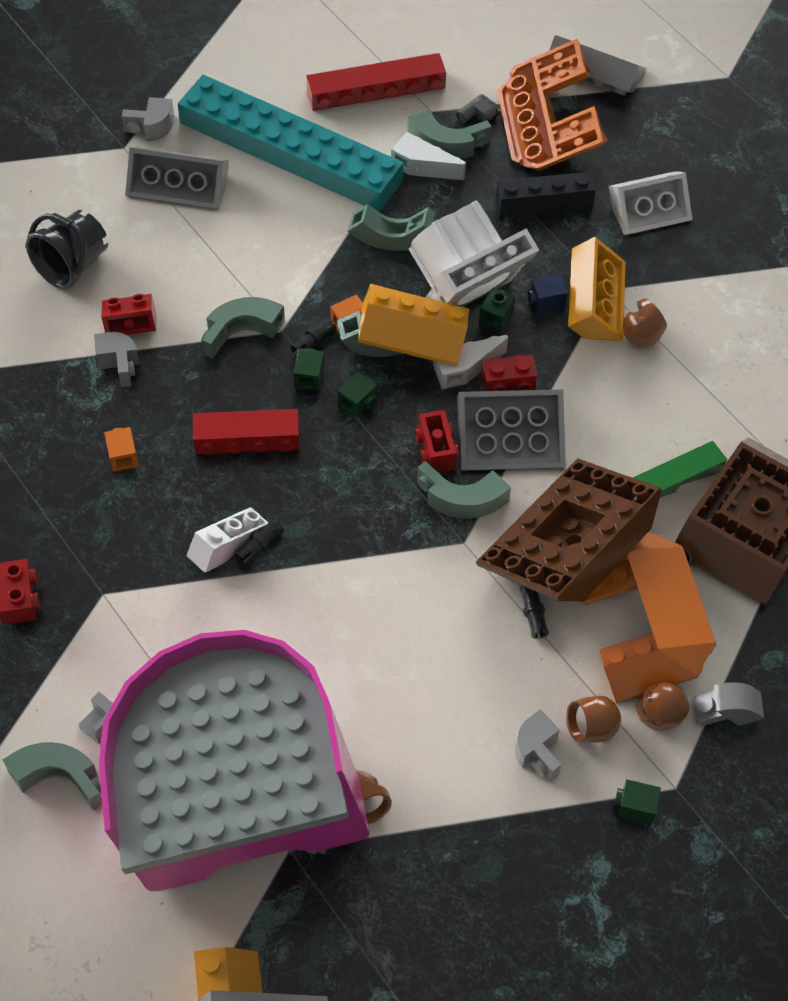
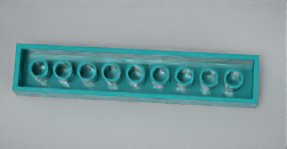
(291, 142)

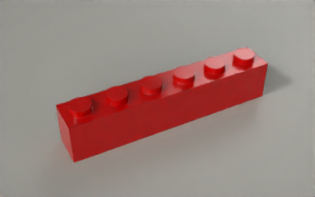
(376, 81)

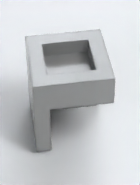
(93, 722)

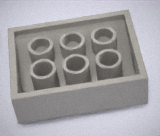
(511, 429)

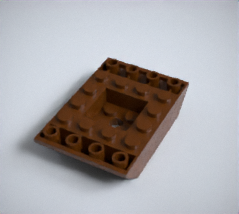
(586, 506)
(734, 537)

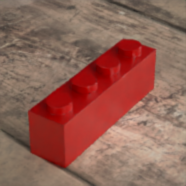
(245, 431)

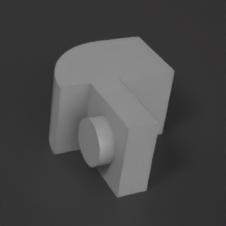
(153, 122)
(119, 351)
(729, 701)
(533, 743)

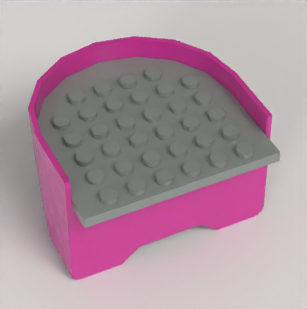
(224, 760)

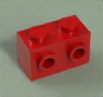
(129, 314)
(509, 373)
(436, 439)
(17, 592)

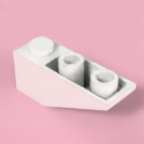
(426, 159)
(470, 361)
(219, 541)

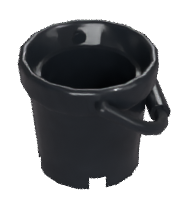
(65, 247)

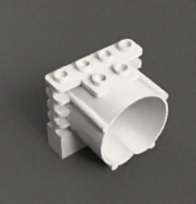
(467, 256)

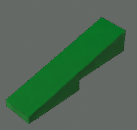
(686, 468)

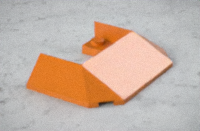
(528, 113)
(675, 613)

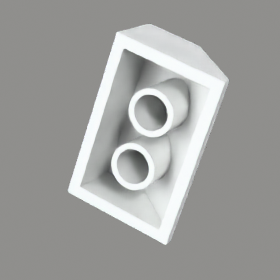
(651, 202)

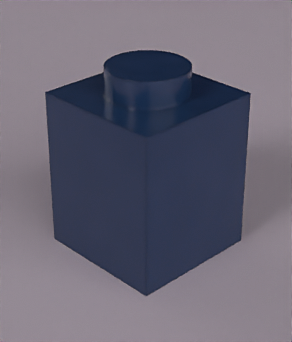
(548, 293)

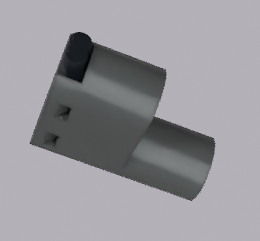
(480, 107)

